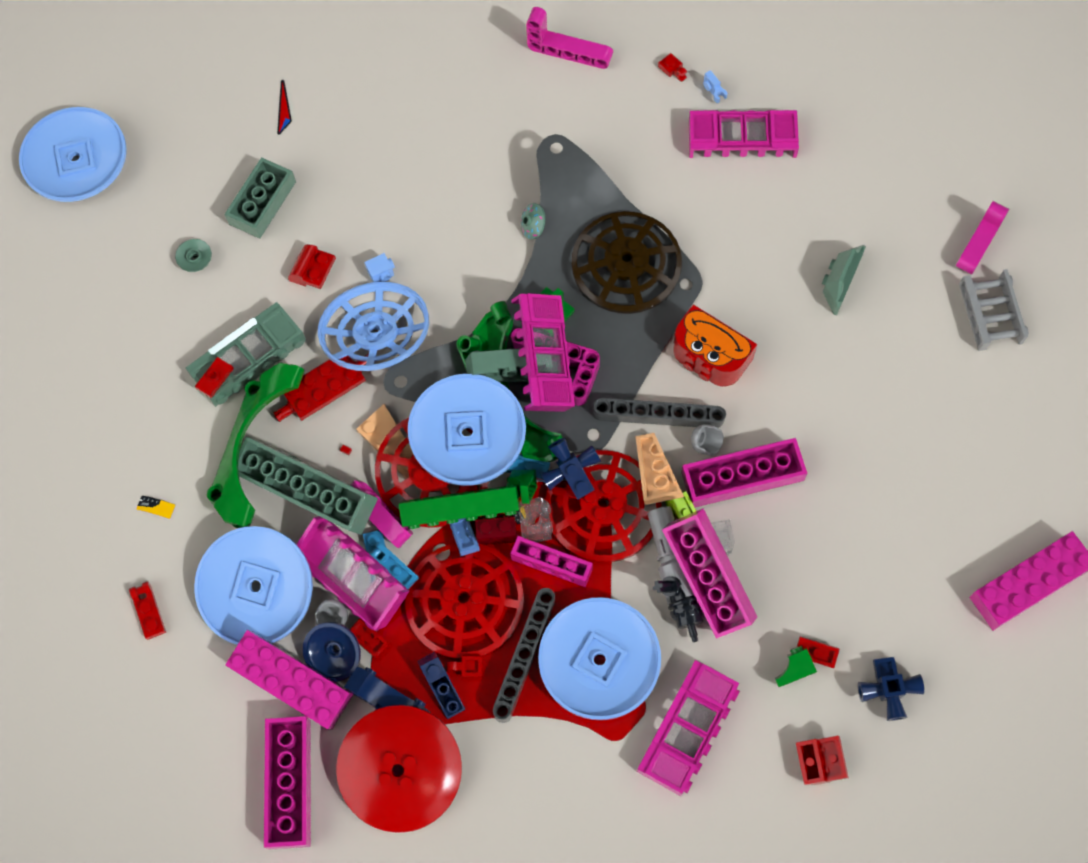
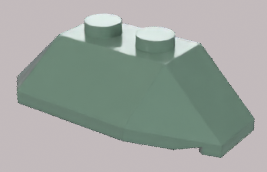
(841, 276)

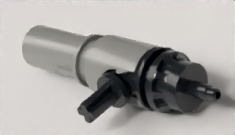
(673, 581)

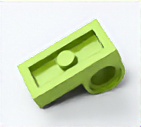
(681, 506)

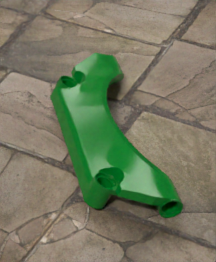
(493, 335)
(233, 503)

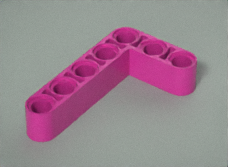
(564, 46)
(579, 362)

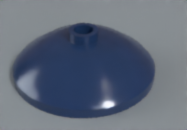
(322, 655)

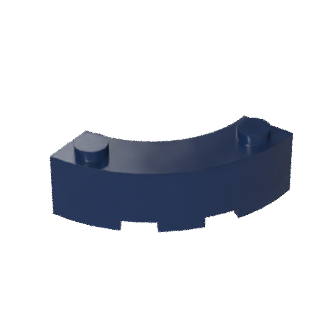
(376, 692)

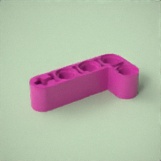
(982, 237)
(385, 519)

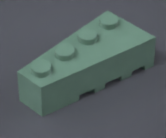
(497, 365)

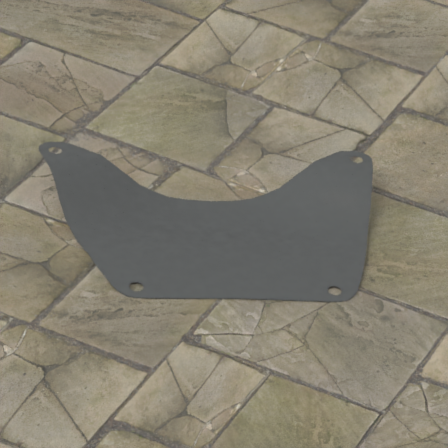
(572, 197)

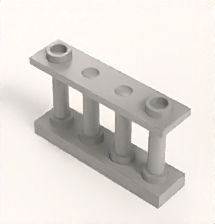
(978, 320)

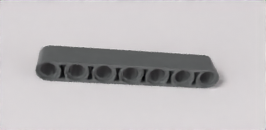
(650, 417)
(524, 664)

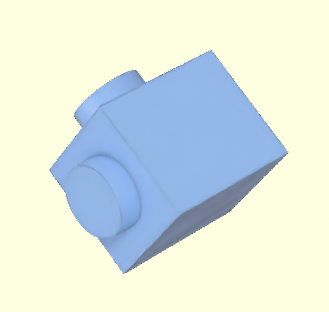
(380, 268)

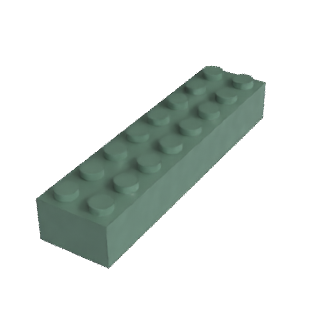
(305, 486)

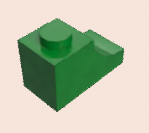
(526, 483)
(798, 667)

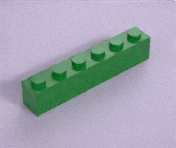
(460, 505)

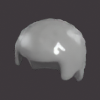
(707, 439)
(331, 611)

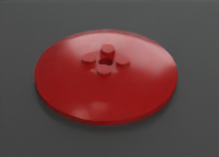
(406, 738)

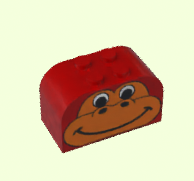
(712, 348)

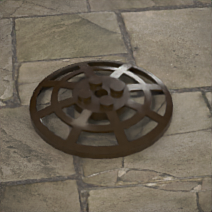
(626, 270)

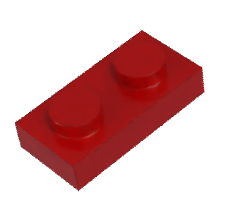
(820, 652)

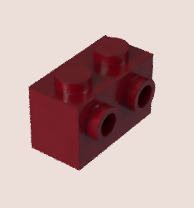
(496, 530)

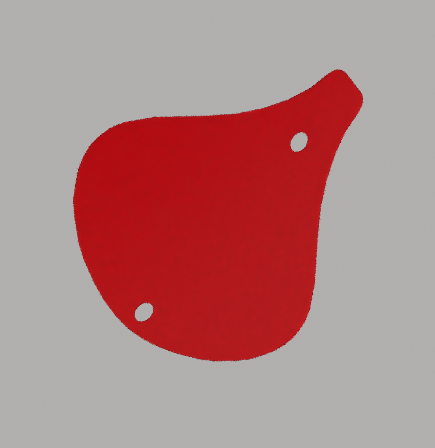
(399, 662)

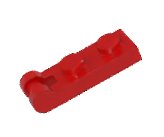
(147, 611)

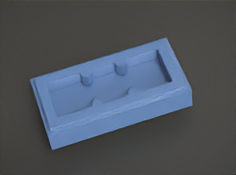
(464, 537)

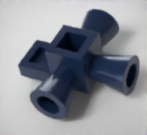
(571, 468)
(890, 687)

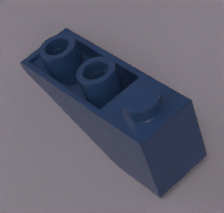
(441, 685)

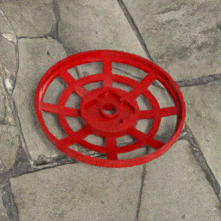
(417, 475)
(603, 516)
(467, 611)

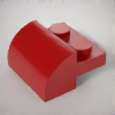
(311, 267)
(822, 760)

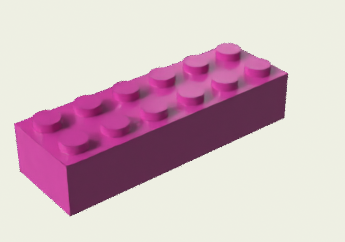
(744, 472)
(710, 573)
(1031, 581)
(289, 679)
(287, 783)

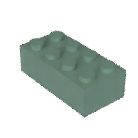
(260, 198)

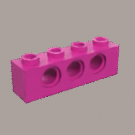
(551, 561)

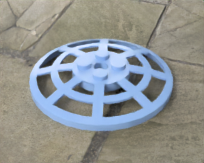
(375, 320)

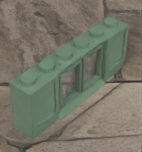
(251, 350)

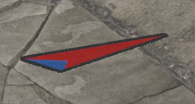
(284, 117)

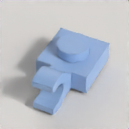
(712, 84)

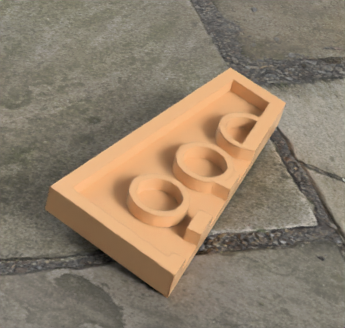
(375, 430)
(655, 472)

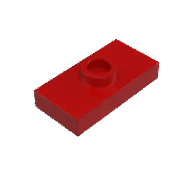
(214, 377)
(369, 639)

